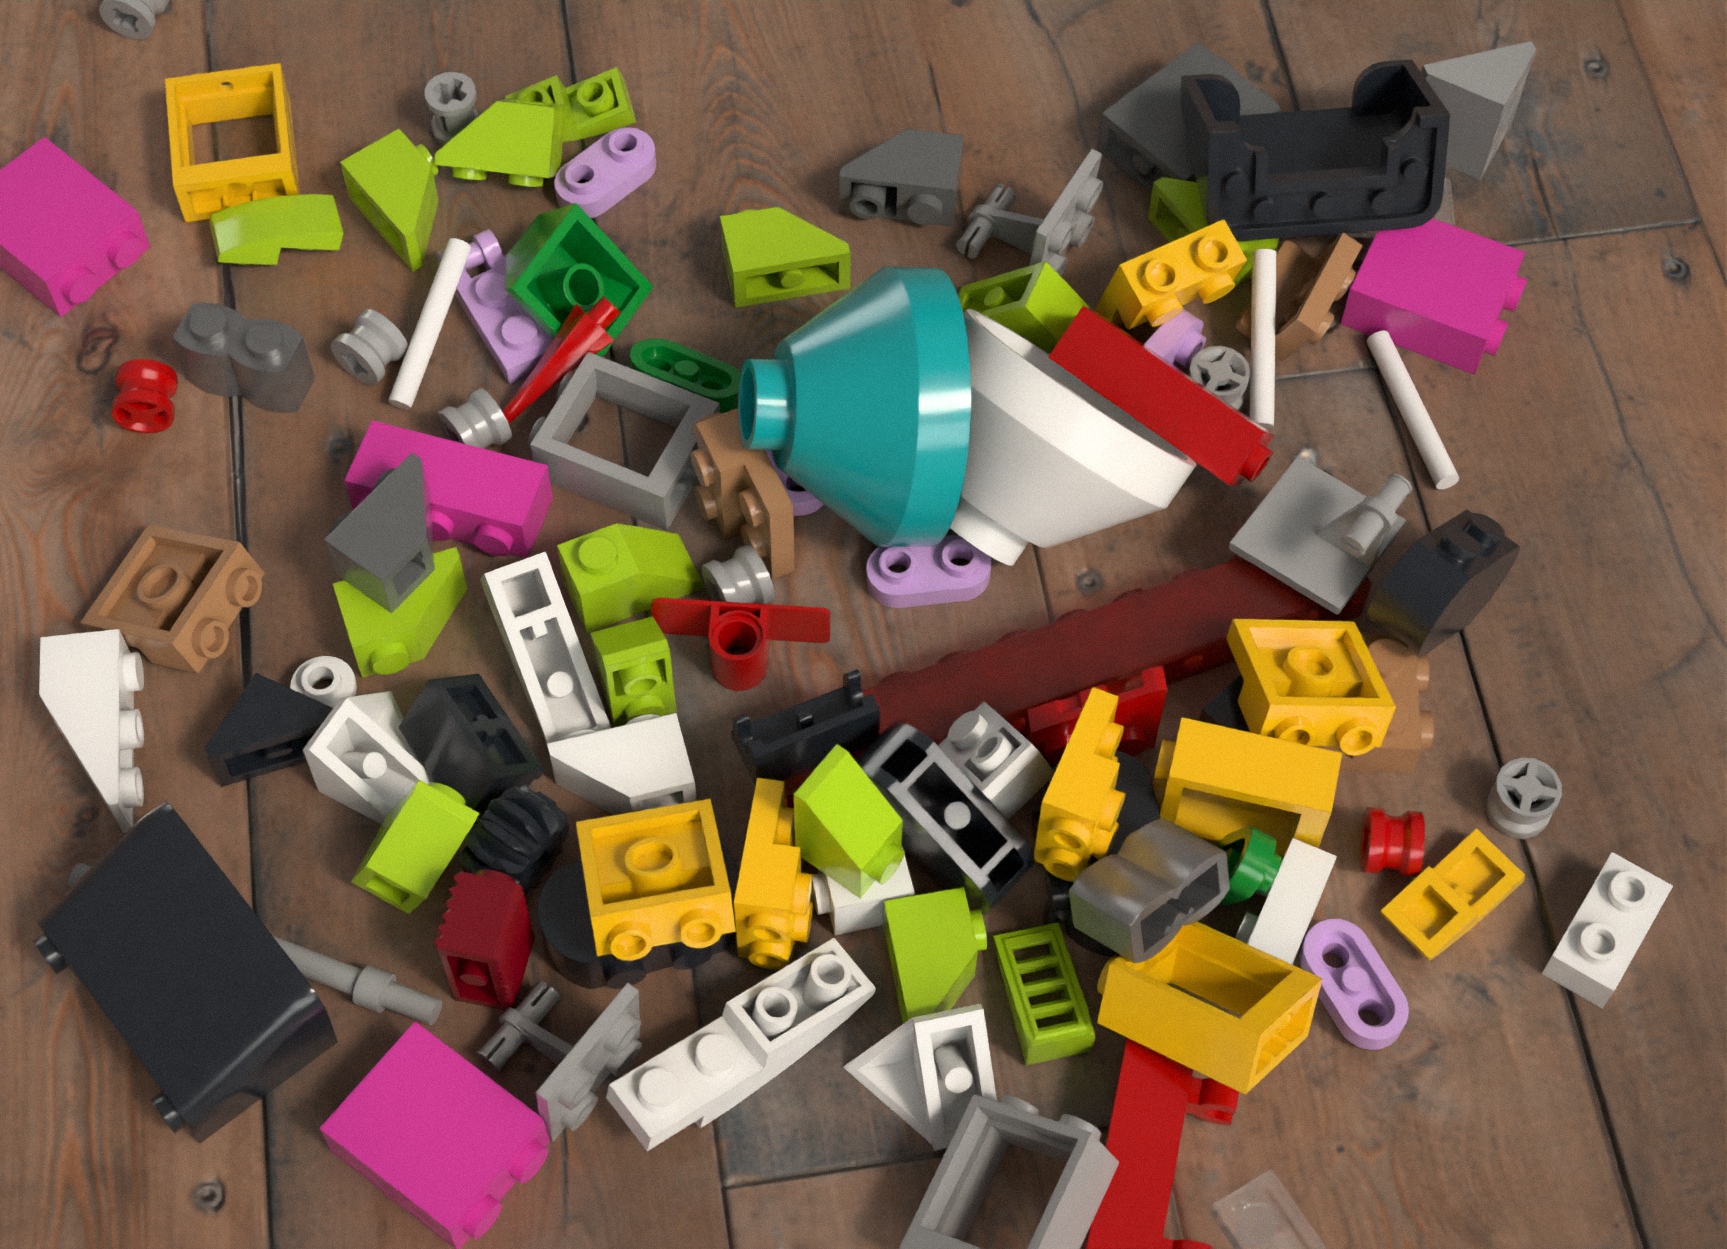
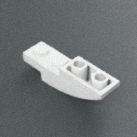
(744, 1048)

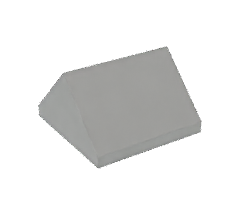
(1482, 100)

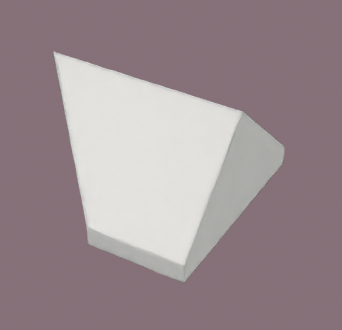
(363, 755)
(930, 1070)

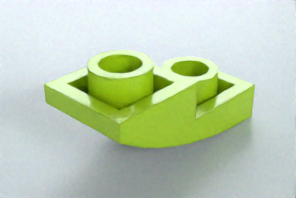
(591, 105)
(262, 227)

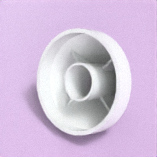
(1051, 452)

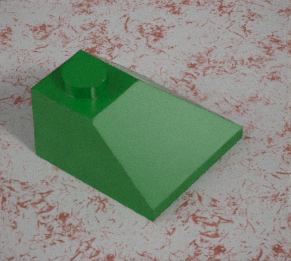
(569, 262)

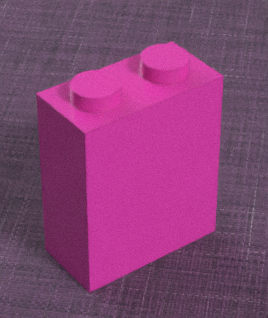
(63, 228)
(1437, 292)
(438, 1136)

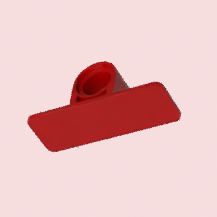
(744, 626)

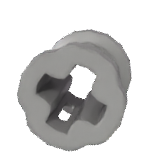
(450, 110)

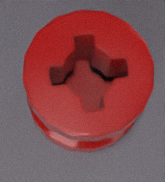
(144, 396)
(1392, 842)

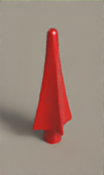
(578, 335)

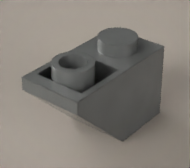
(905, 179)
(387, 538)

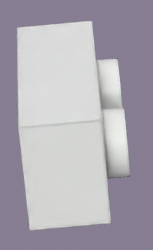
(1289, 902)
(1607, 930)

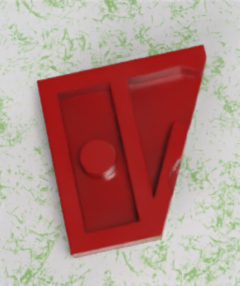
(1137, 710)

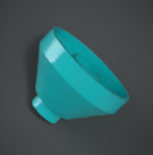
(871, 406)

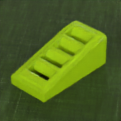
(1054, 1040)

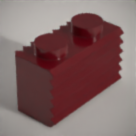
(485, 939)

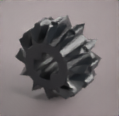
(517, 837)

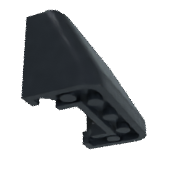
(1322, 167)
(186, 974)

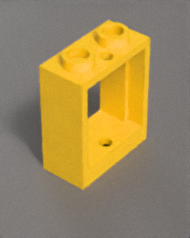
(224, 184)
(1235, 778)
(1238, 1052)

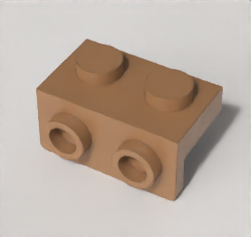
(1306, 292)

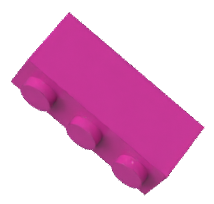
(472, 490)

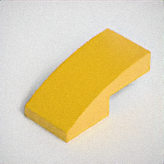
(1453, 895)

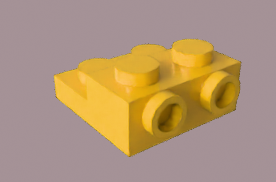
(1173, 275)
(1310, 683)
(1082, 800)
(655, 879)
(771, 891)

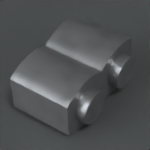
(244, 357)
(1149, 889)

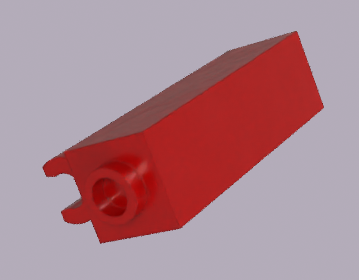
(1163, 398)
(1145, 1140)

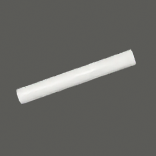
(429, 324)
(1263, 337)
(1412, 410)

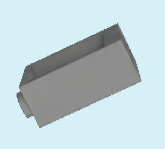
(646, 498)
(976, 1155)

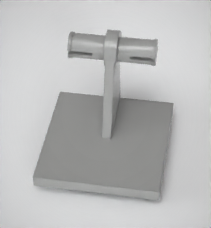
(1046, 238)
(1321, 532)
(604, 1049)

